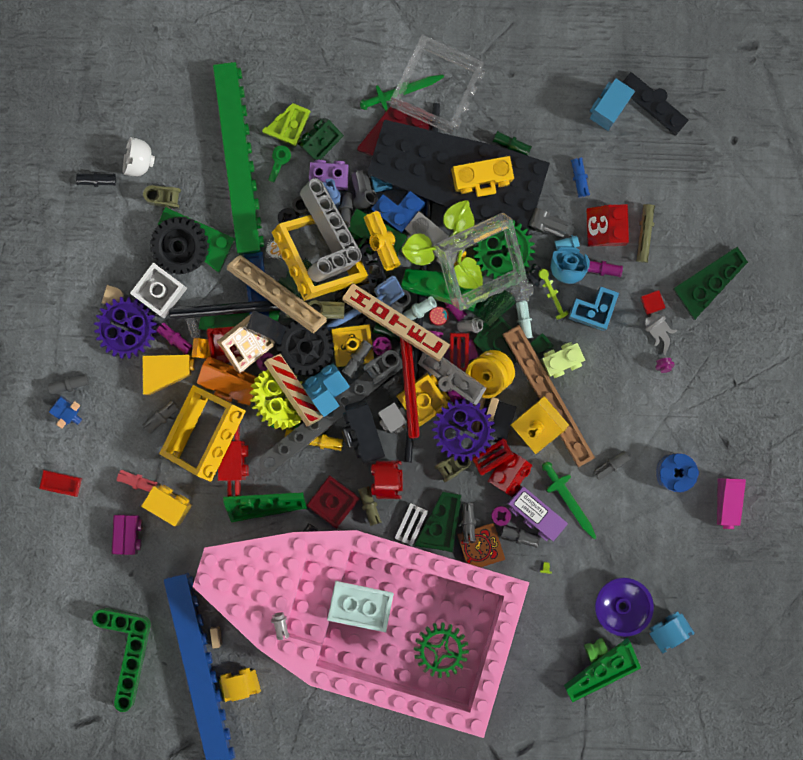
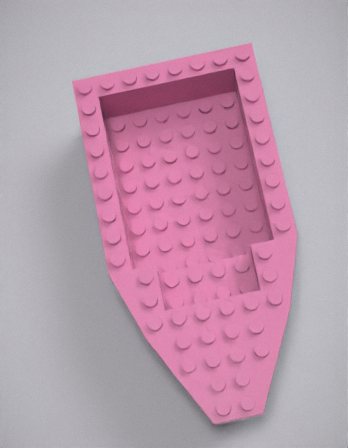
(298, 577)

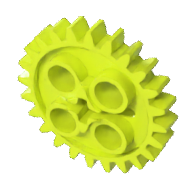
(282, 415)

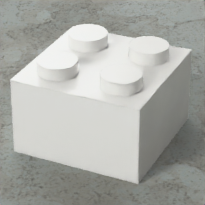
(158, 290)

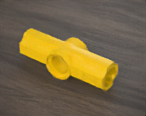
(382, 241)

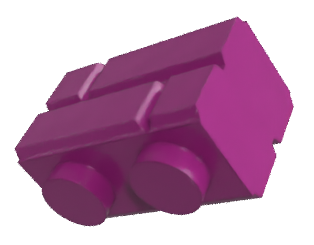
(126, 534)

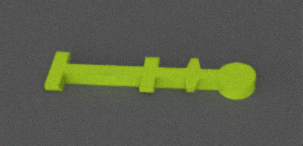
(543, 274)

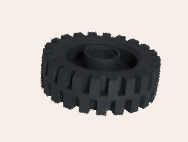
(165, 245)
(309, 362)

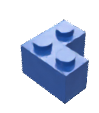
(398, 215)

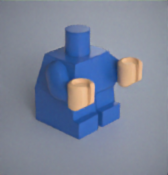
(65, 411)

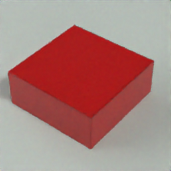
(652, 302)

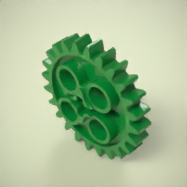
(506, 264)

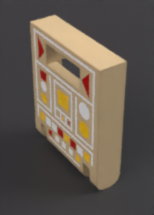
(248, 344)

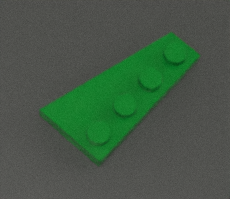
(219, 243)
(606, 670)

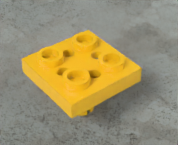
(342, 337)

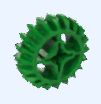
(450, 653)

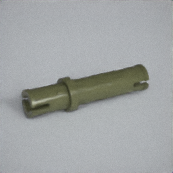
(645, 233)

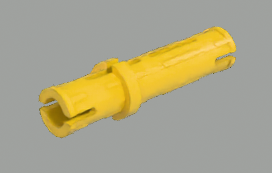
(324, 442)

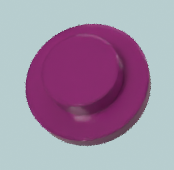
(664, 365)

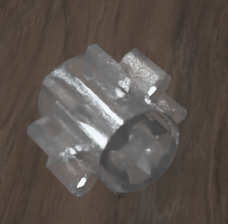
(522, 290)

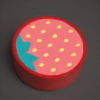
(438, 316)

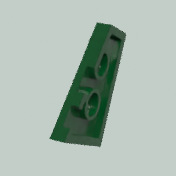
(442, 524)

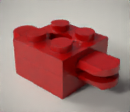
(233, 465)

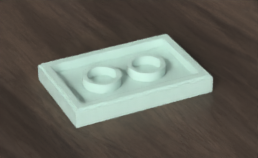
(360, 606)

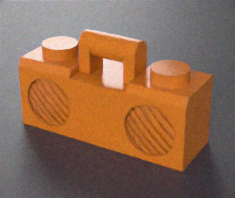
(226, 381)

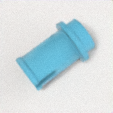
(571, 241)

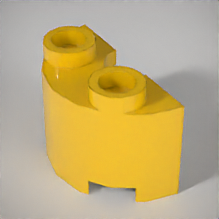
(239, 685)

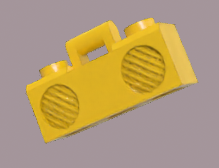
(474, 174)

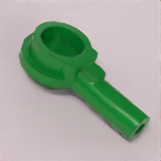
(281, 156)

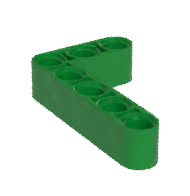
(130, 652)

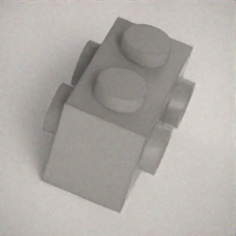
(393, 419)

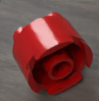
(387, 479)

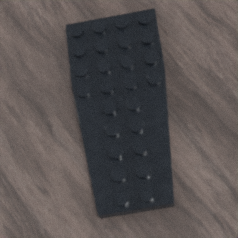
(423, 162)

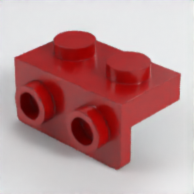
(510, 474)

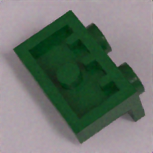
(320, 138)

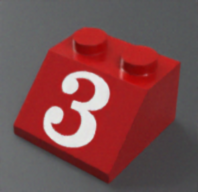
(607, 225)

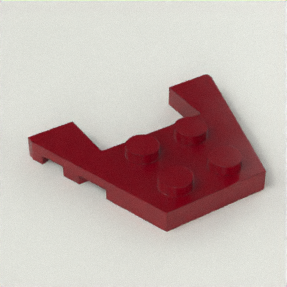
(369, 143)

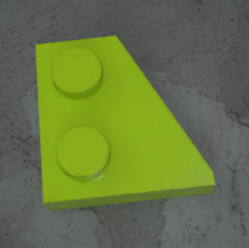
(289, 125)

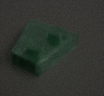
(493, 307)

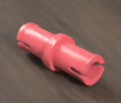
(136, 481)

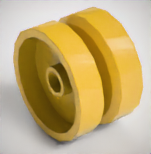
(493, 371)

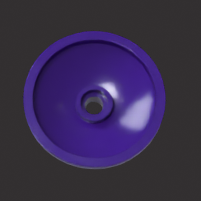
(636, 613)

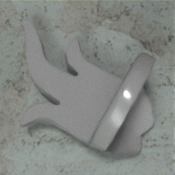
(657, 327)

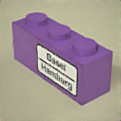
(536, 514)

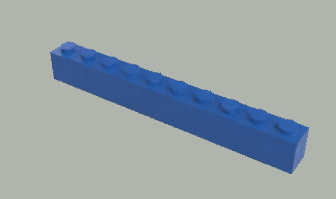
(198, 668)

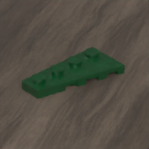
(705, 285)

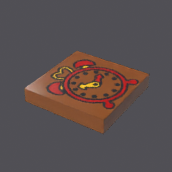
(485, 550)

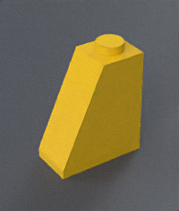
(164, 371)

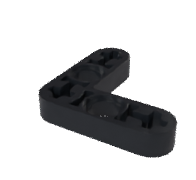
(369, 285)

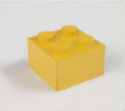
(167, 505)

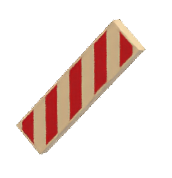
(293, 390)

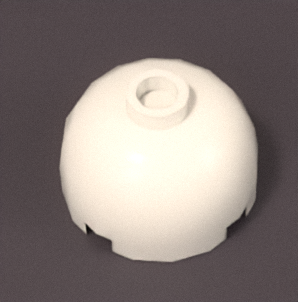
(137, 158)

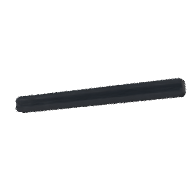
(222, 309)

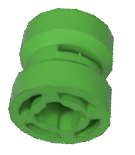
(595, 650)

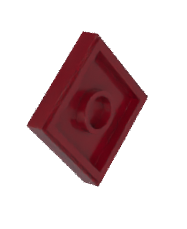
(333, 501)

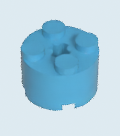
(671, 632)

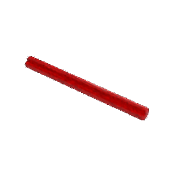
(410, 390)

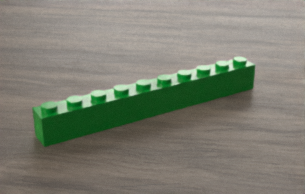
(237, 158)

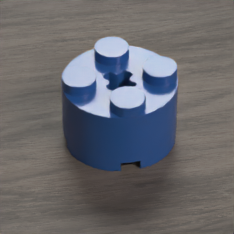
(688, 472)

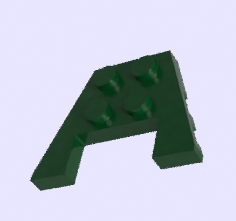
(492, 339)

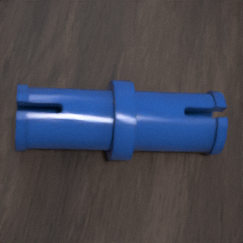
(580, 177)

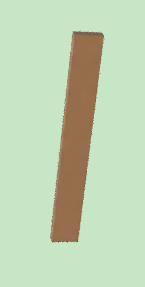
(542, 387)

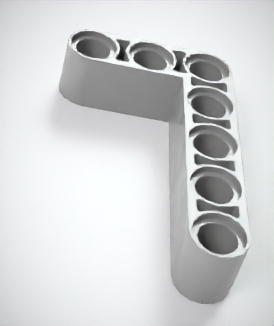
(334, 231)

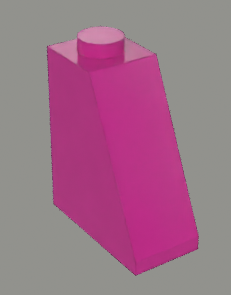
(730, 502)

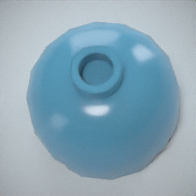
(569, 265)

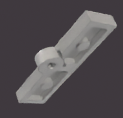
(453, 378)

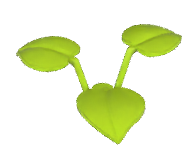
(419, 249)

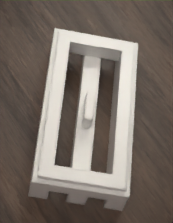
(404, 539)

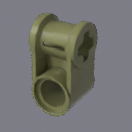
(164, 196)
(452, 466)

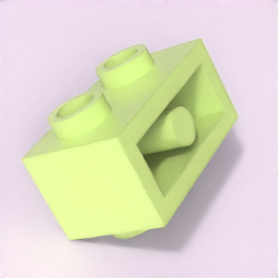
(557, 362)

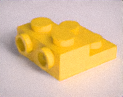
(428, 398)

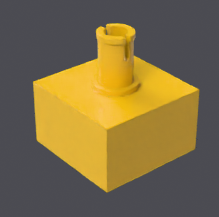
(540, 425)

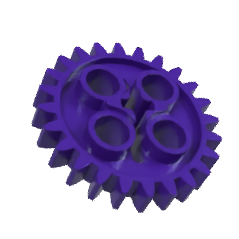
(119, 343)
(454, 445)

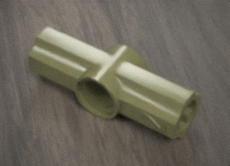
(330, 310)

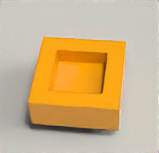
(201, 348)

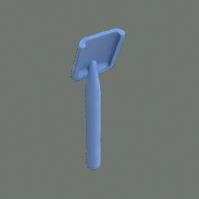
(387, 292)

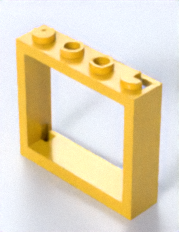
(297, 269)
(185, 424)

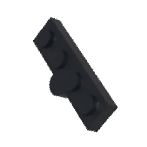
(655, 104)

